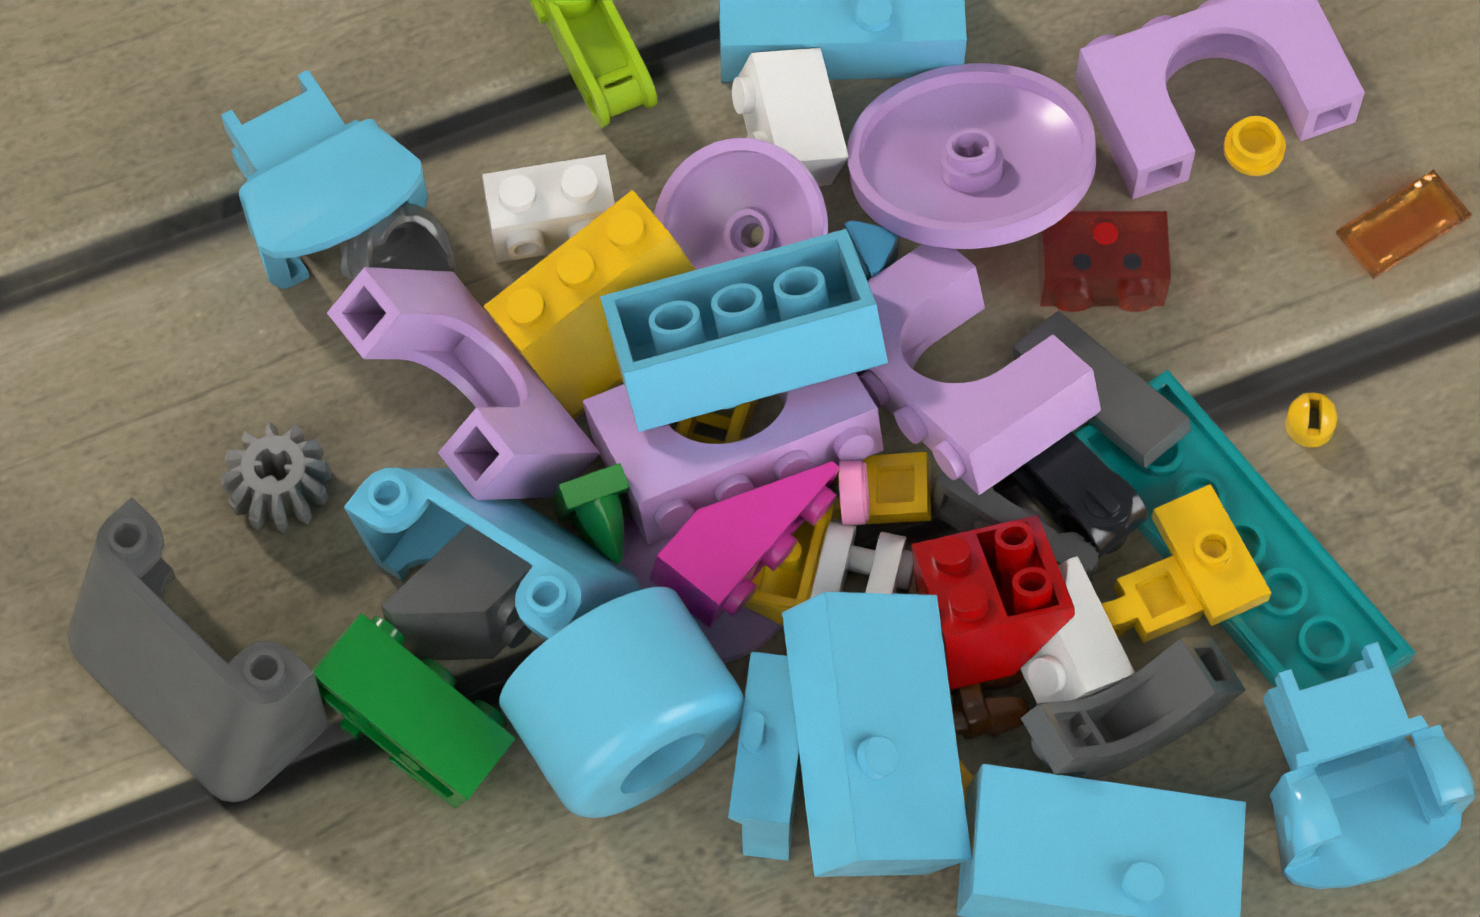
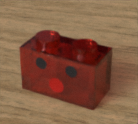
(1105, 261)

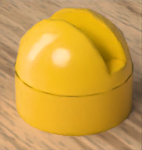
(1298, 420)

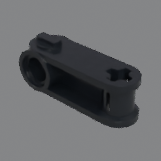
(1082, 494)

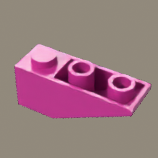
(733, 539)

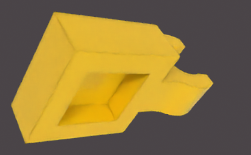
(1153, 601)

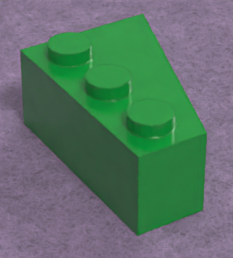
(411, 710)

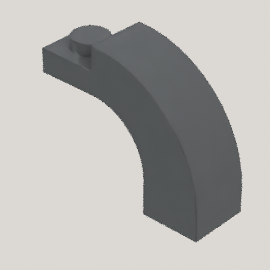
(1136, 715)

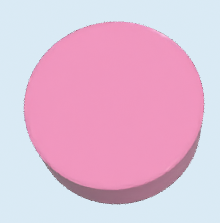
(854, 492)

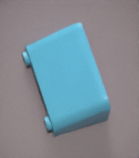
(416, 511)

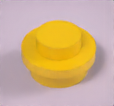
(1254, 146)

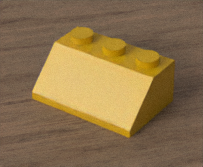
(557, 309)

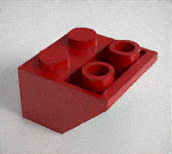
(994, 597)

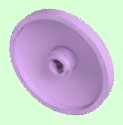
(971, 156)

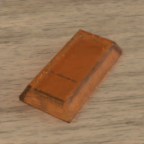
(1403, 224)

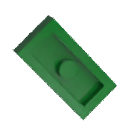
(595, 508)

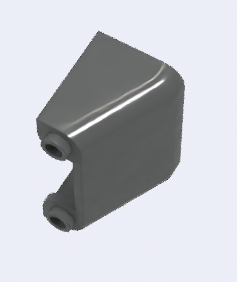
(217, 718)

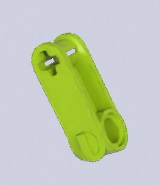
(598, 55)

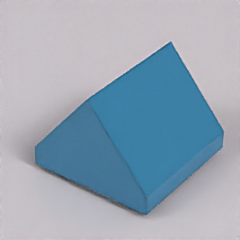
(874, 246)

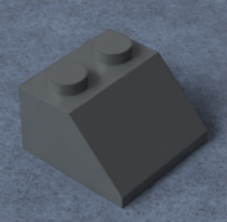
(461, 601)

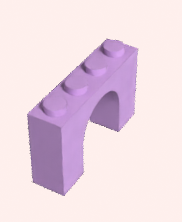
(1281, 39)
(977, 426)
(519, 433)
(678, 476)

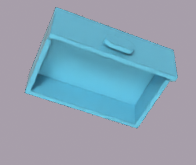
(766, 760)

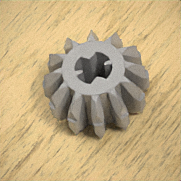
(292, 461)

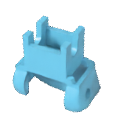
(316, 179)
(1356, 788)

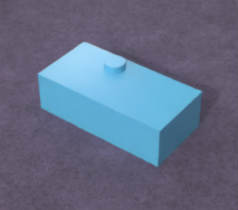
(854, 35)
(744, 330)
(876, 734)
(1097, 849)

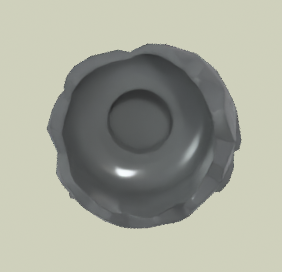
(403, 240)

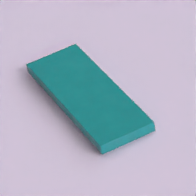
(1315, 610)

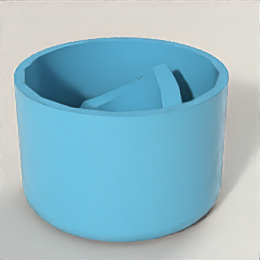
(623, 703)

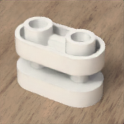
(888, 565)

